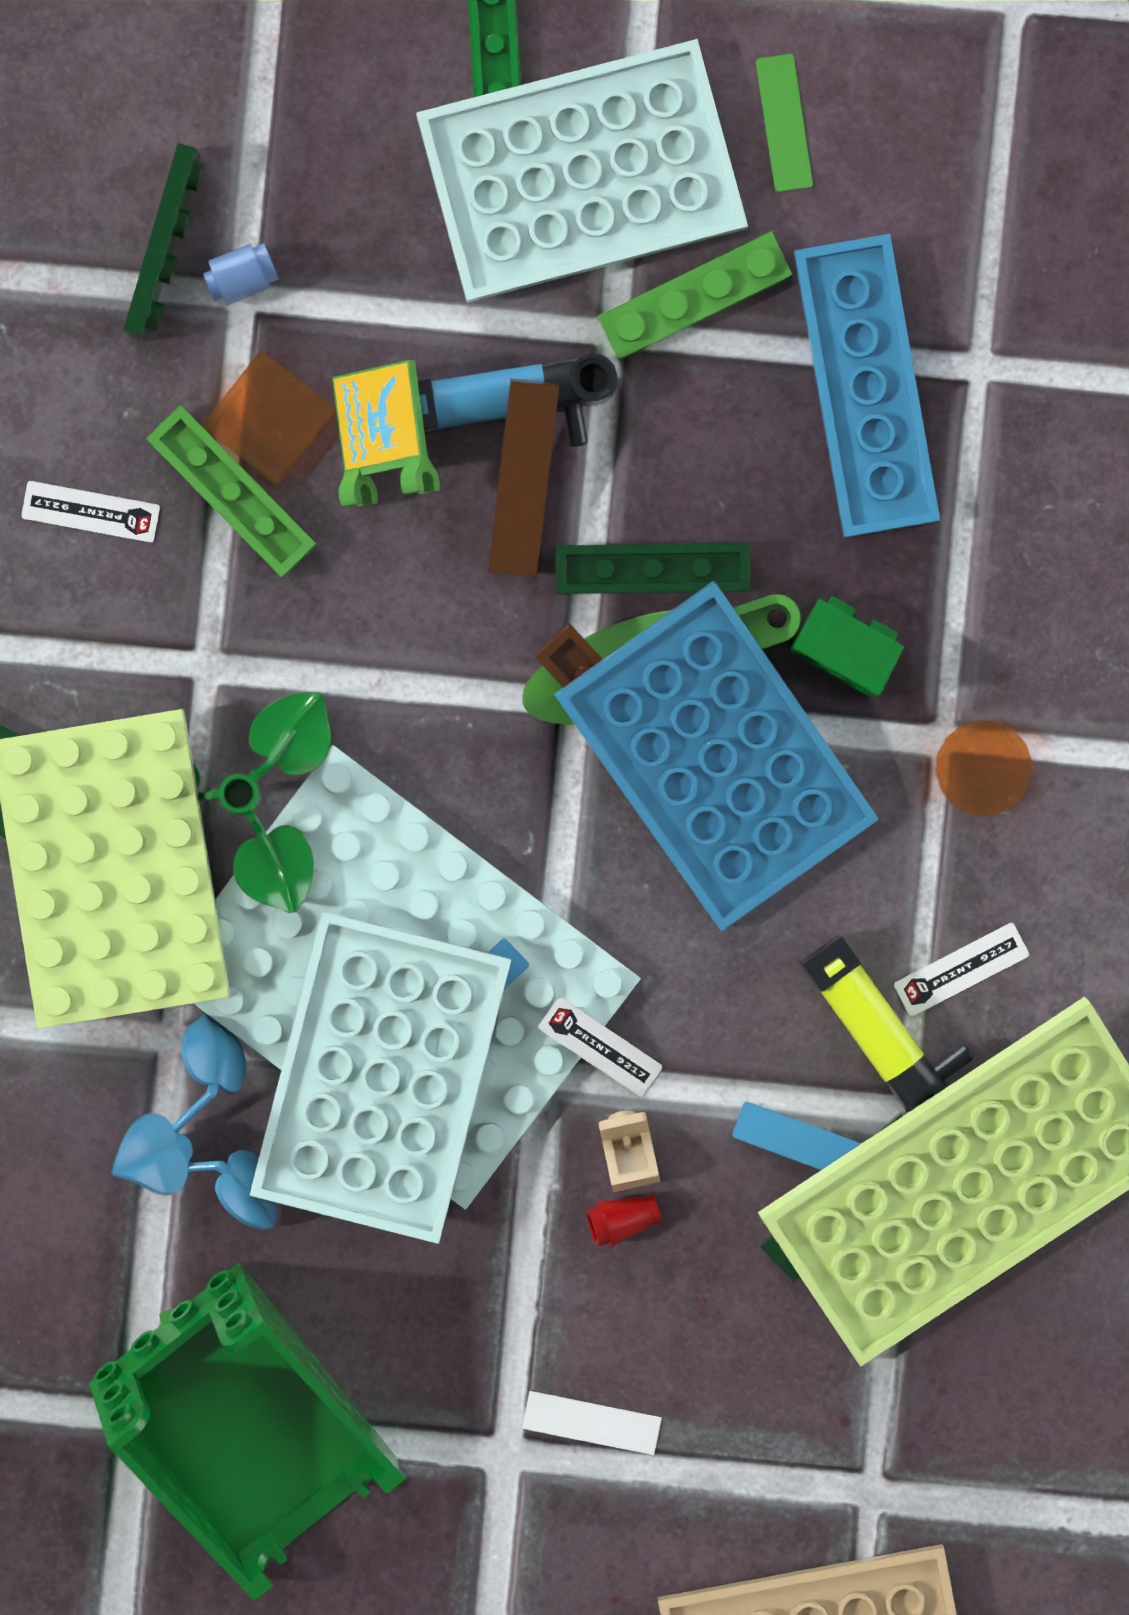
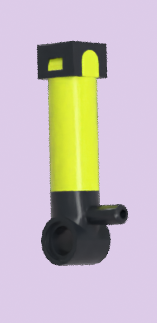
(876, 1027)

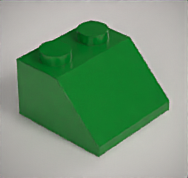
(846, 647)

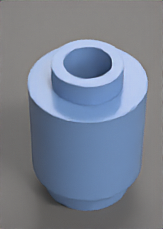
(240, 273)

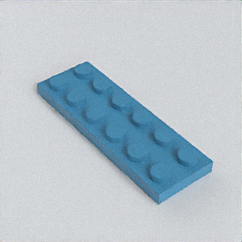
(866, 386)

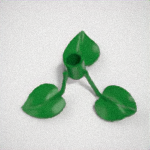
(296, 738)

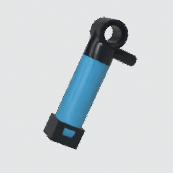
(485, 395)

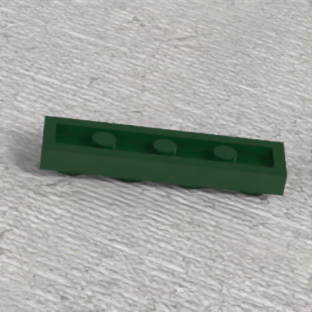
(170, 222)
(651, 568)

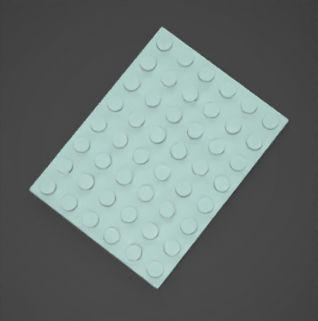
(405, 872)

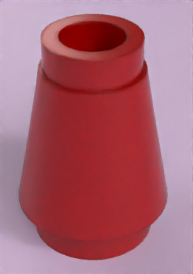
(621, 1218)

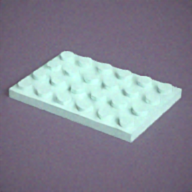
(581, 170)
(380, 1077)

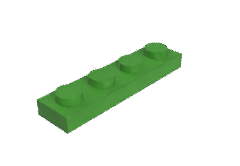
(695, 296)
(231, 491)

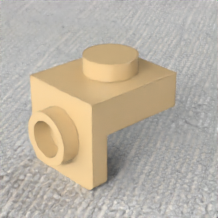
(629, 1150)

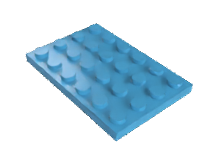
(716, 756)

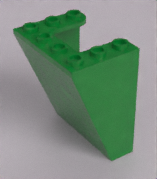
(238, 1427)

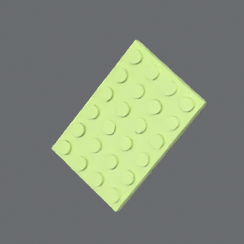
(111, 869)

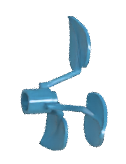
(160, 1156)

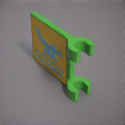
(381, 432)

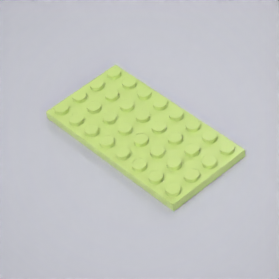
(963, 1184)

